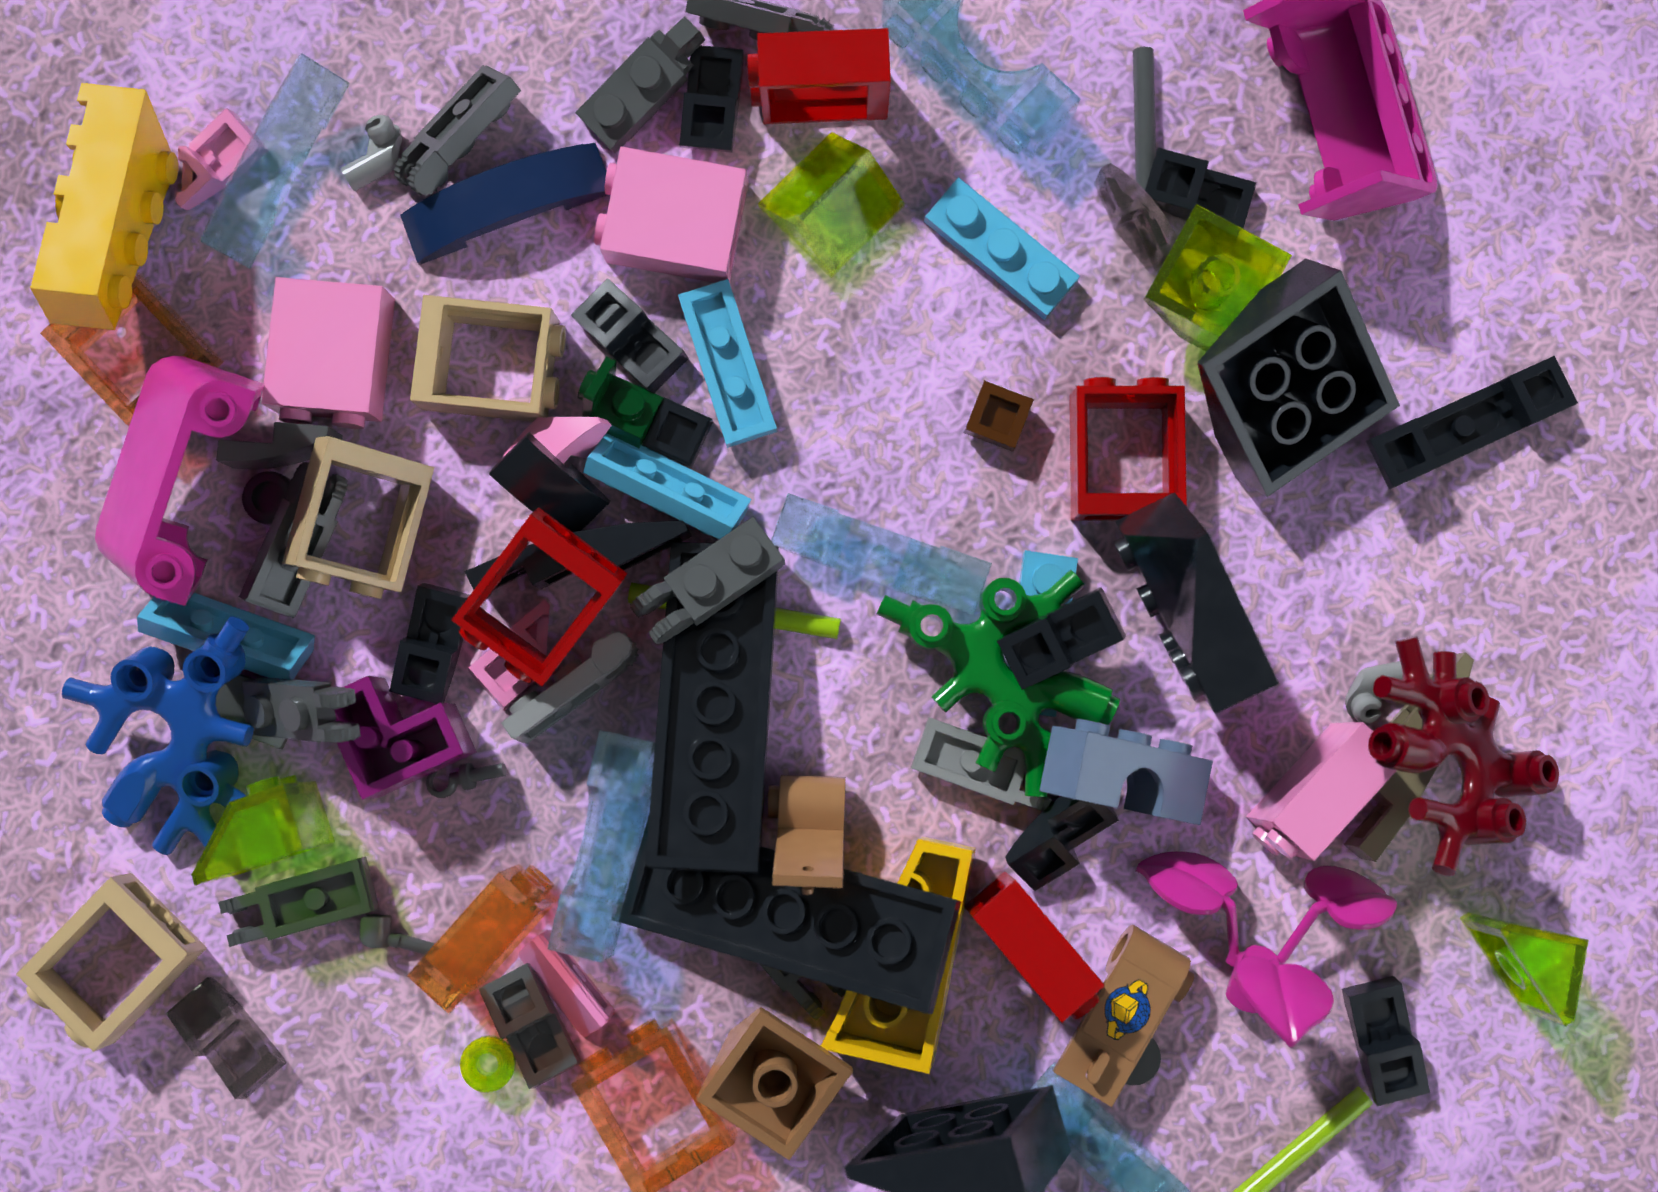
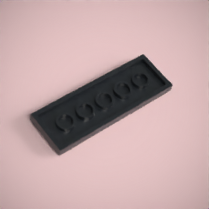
(713, 734)
(855, 937)

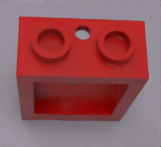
(821, 76)
(1104, 394)
(570, 551)
(1036, 948)

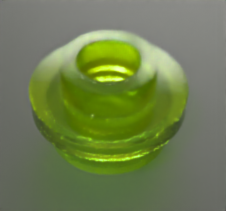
(475, 1075)

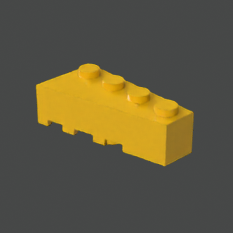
(104, 208)
(889, 1031)

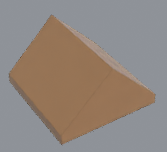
(772, 1081)

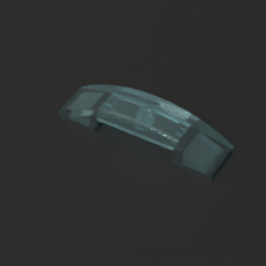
(273, 160)
(880, 555)

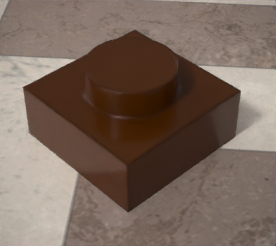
(998, 416)

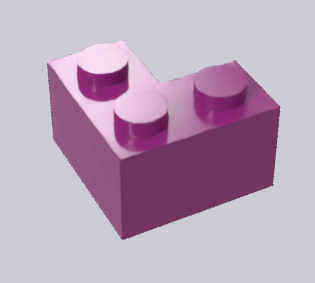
(394, 749)

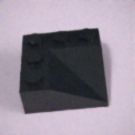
(1293, 378)
(1193, 594)
(969, 1147)

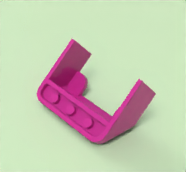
(1355, 102)

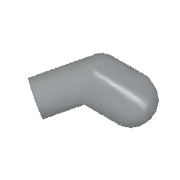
(381, 153)
(1361, 700)

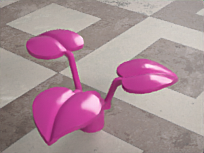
(1282, 994)

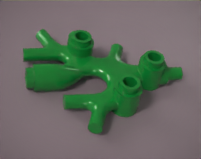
(982, 669)

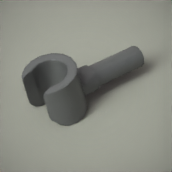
(376, 933)

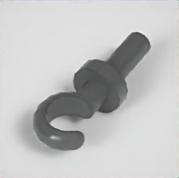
(466, 777)

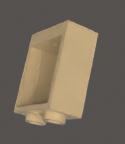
(434, 353)
(414, 483)
(150, 922)

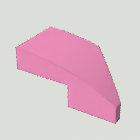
(211, 158)
(567, 435)
(490, 667)

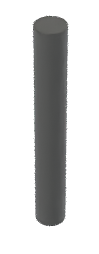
(1144, 112)

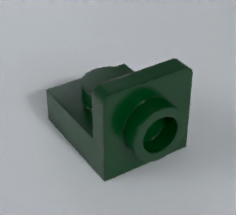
(620, 402)

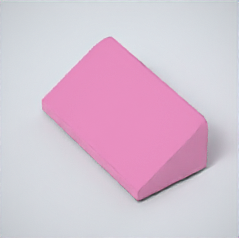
(568, 985)

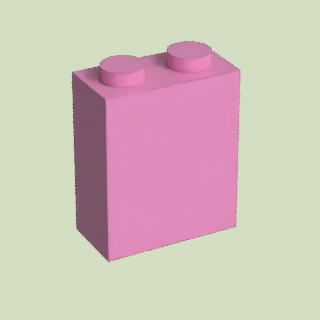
(672, 215)
(328, 352)
(1319, 793)

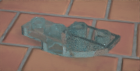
(1106, 1145)

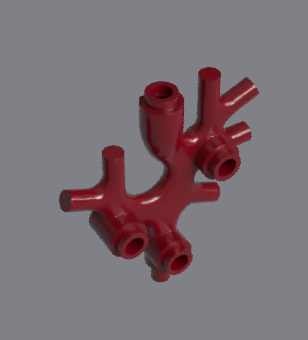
(1445, 711)

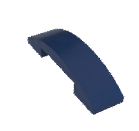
(502, 198)

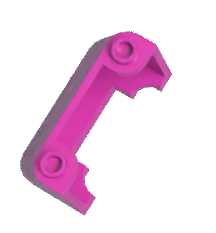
(131, 529)

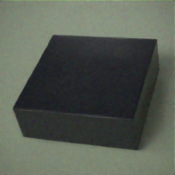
(678, 432)

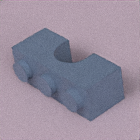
(1094, 766)

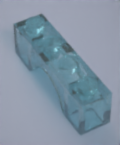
(1023, 104)
(615, 821)

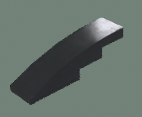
(622, 544)

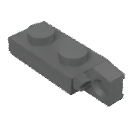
(641, 85)

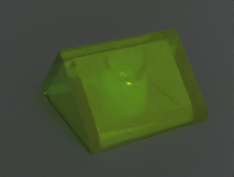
(833, 202)
(1534, 963)

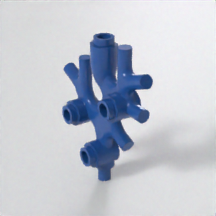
(191, 712)

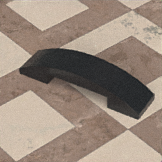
(1471, 422)

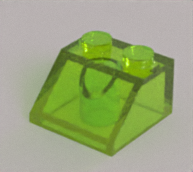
(1211, 276)
(265, 827)

